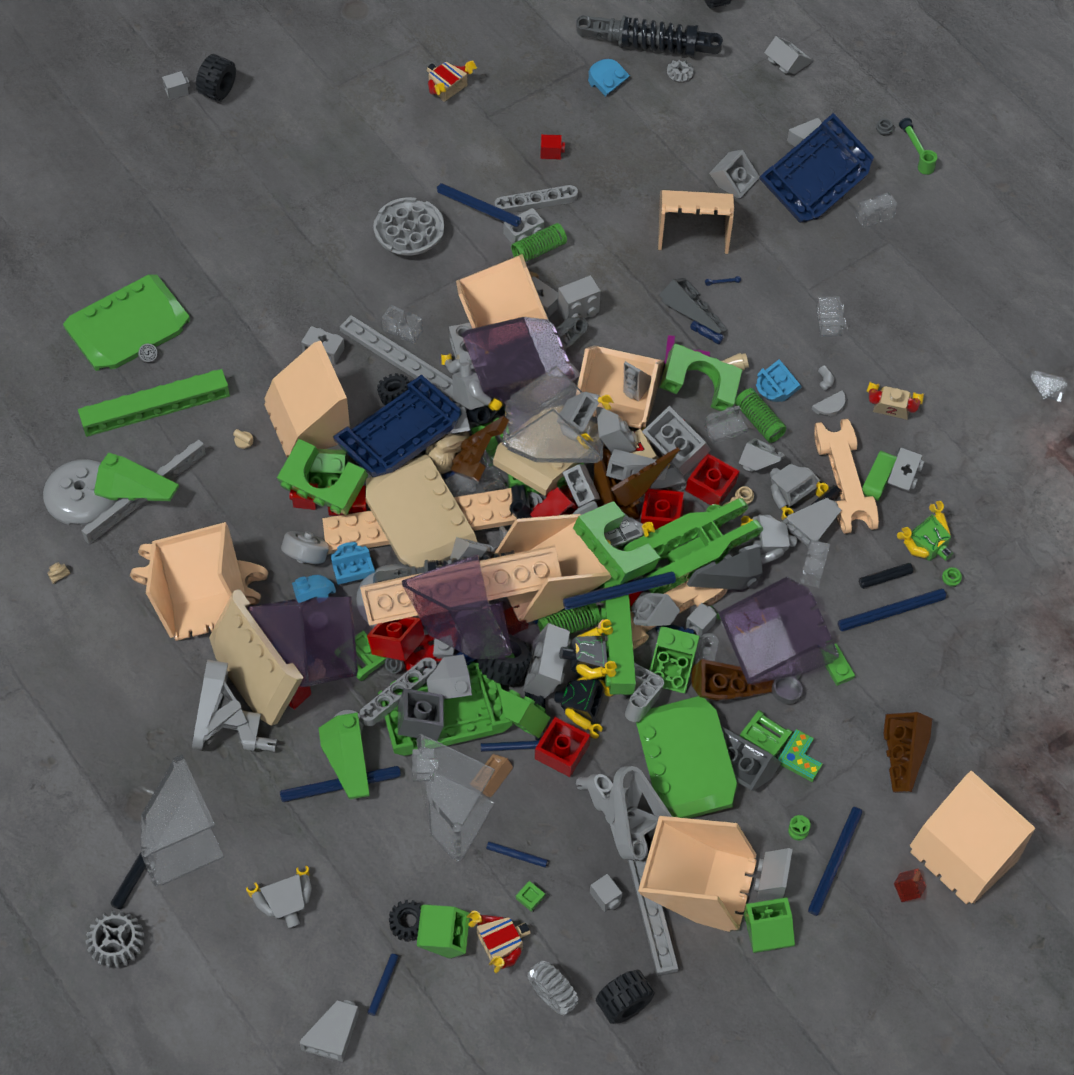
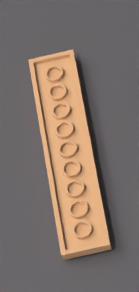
(480, 510)
(501, 575)

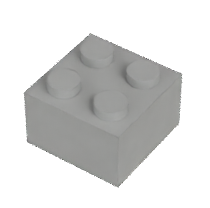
(579, 299)

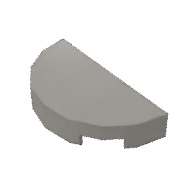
(830, 406)

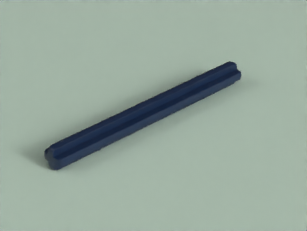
(479, 205)
(619, 590)
(892, 609)
(334, 785)
(835, 861)

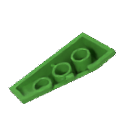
(126, 479)
(343, 747)

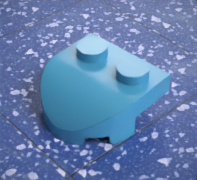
(607, 75)
(777, 382)
(351, 563)
(311, 587)

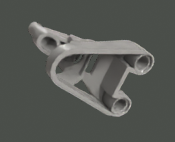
(230, 716)
(618, 801)

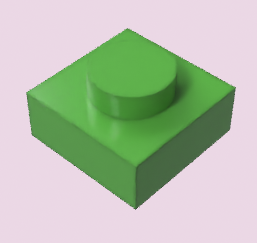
(530, 896)

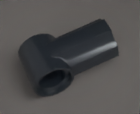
(520, 504)

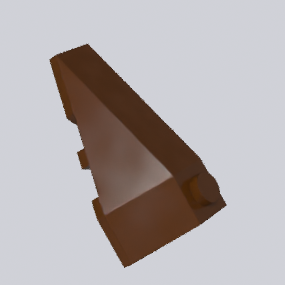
(604, 484)
(638, 484)
(724, 681)
(907, 742)

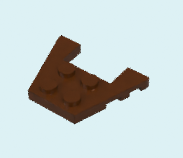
(472, 449)

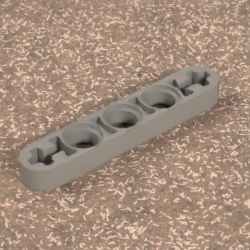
(542, 194)
(393, 699)

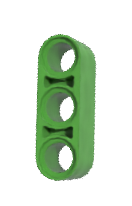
(879, 475)

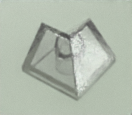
(1049, 385)

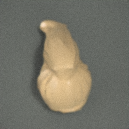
(444, 451)

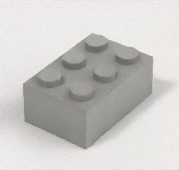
(670, 432)
(546, 666)

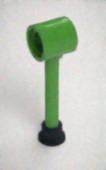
(927, 158)

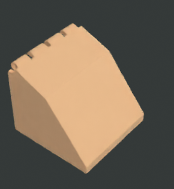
(690, 201)
(500, 294)
(604, 375)
(307, 401)
(578, 564)
(193, 579)
(972, 839)
(700, 870)

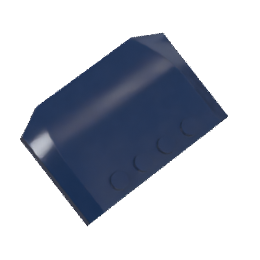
(818, 170)
(400, 428)

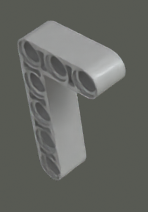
(645, 695)

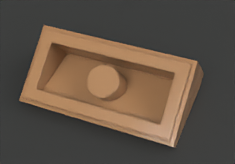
(502, 769)

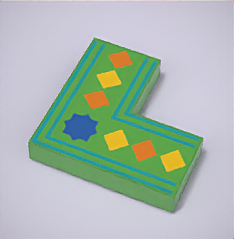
(795, 757)

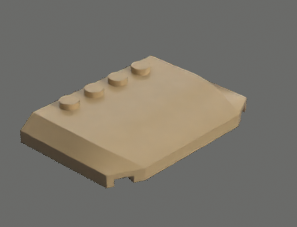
(537, 475)
(417, 512)
(253, 661)

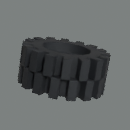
(392, 383)
(395, 916)

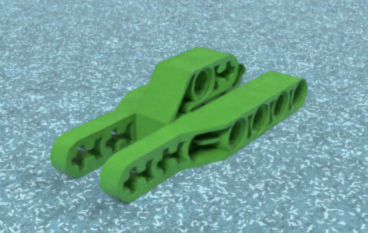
(707, 548)

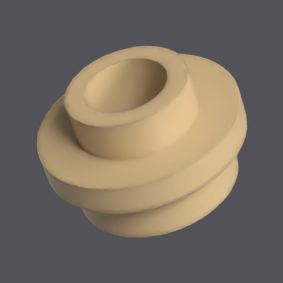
(745, 491)

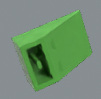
(674, 658)

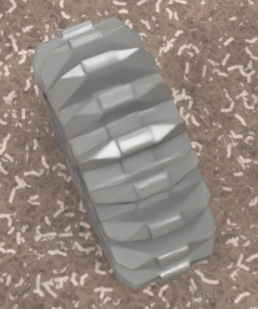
(103, 952)
(552, 987)

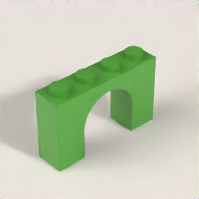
(723, 375)
(337, 497)
(620, 564)

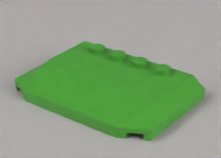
(124, 321)
(463, 717)
(688, 758)

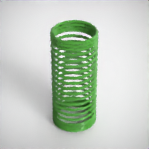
(553, 229)
(773, 427)
(591, 608)

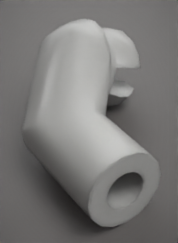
(828, 378)

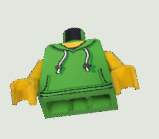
(929, 537)

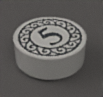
(147, 353)

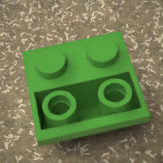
(327, 467)
(523, 712)
(769, 925)
(443, 930)

